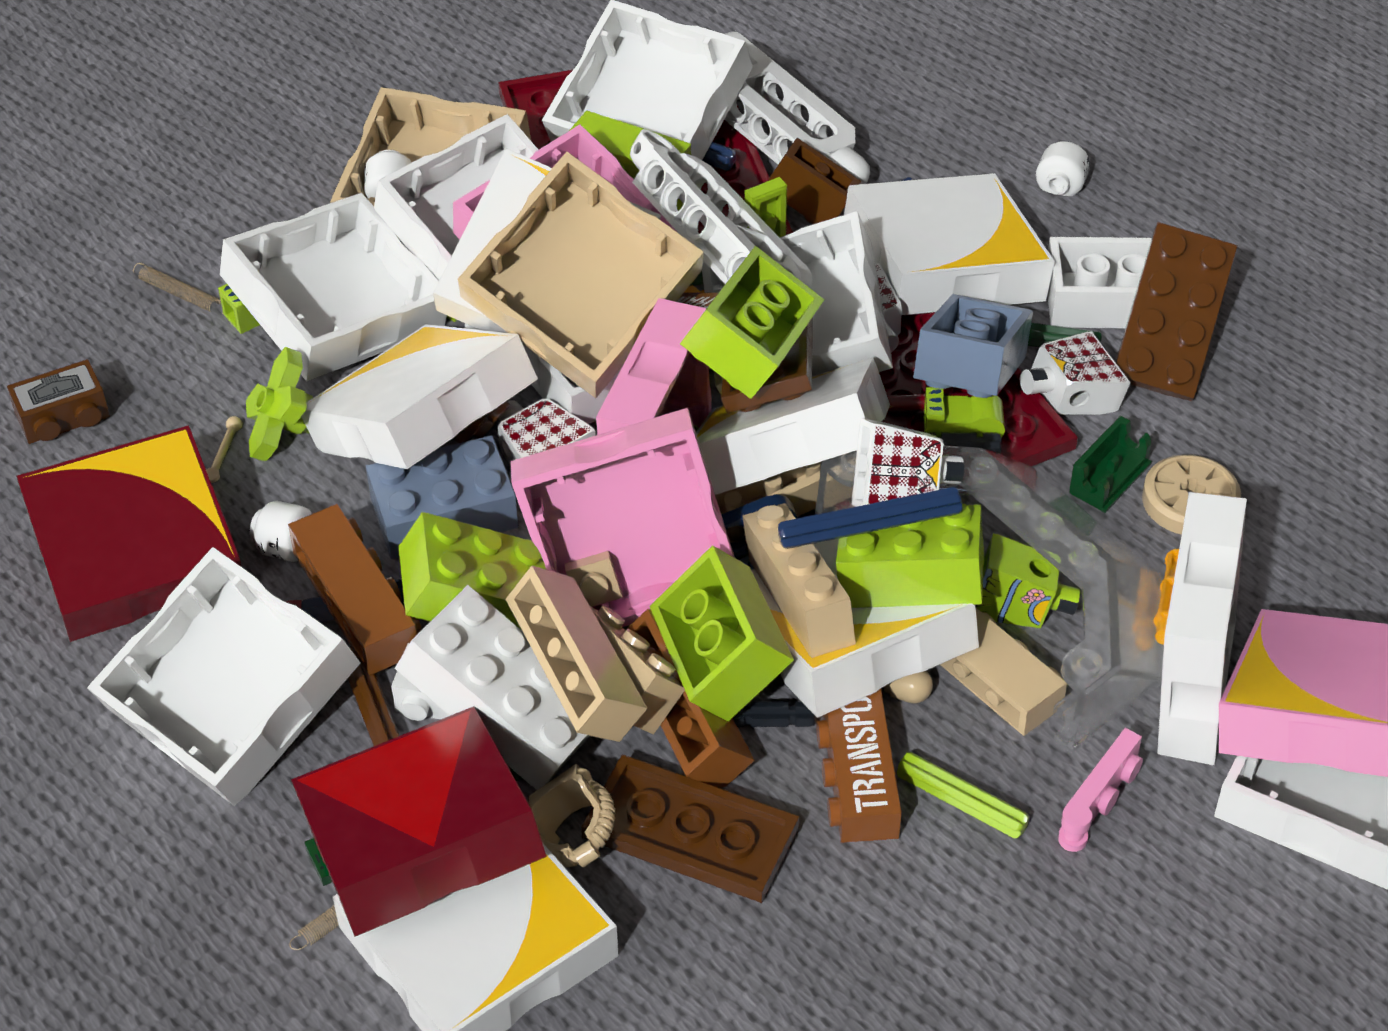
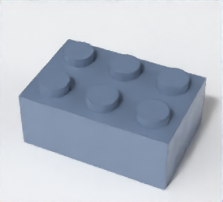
(972, 345)
(451, 482)

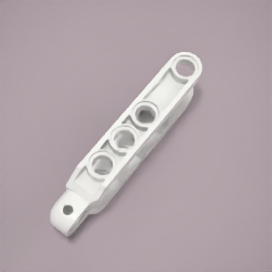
(785, 116)
(725, 240)

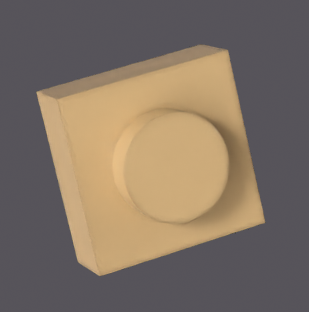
(595, 578)

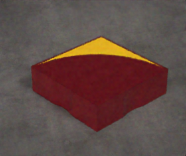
(124, 528)

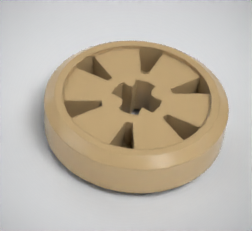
(1170, 479)

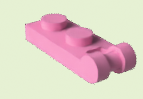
(1100, 790)

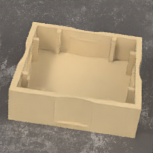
(416, 128)
(579, 273)

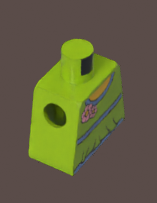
(1022, 585)

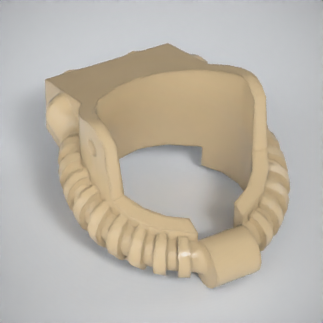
(563, 797)

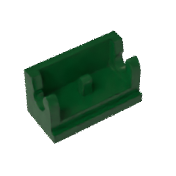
(1110, 466)

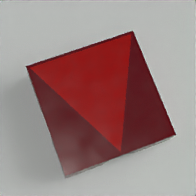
(417, 819)

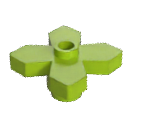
(277, 405)

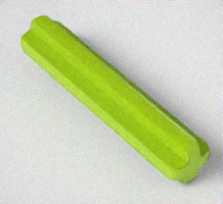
(963, 795)

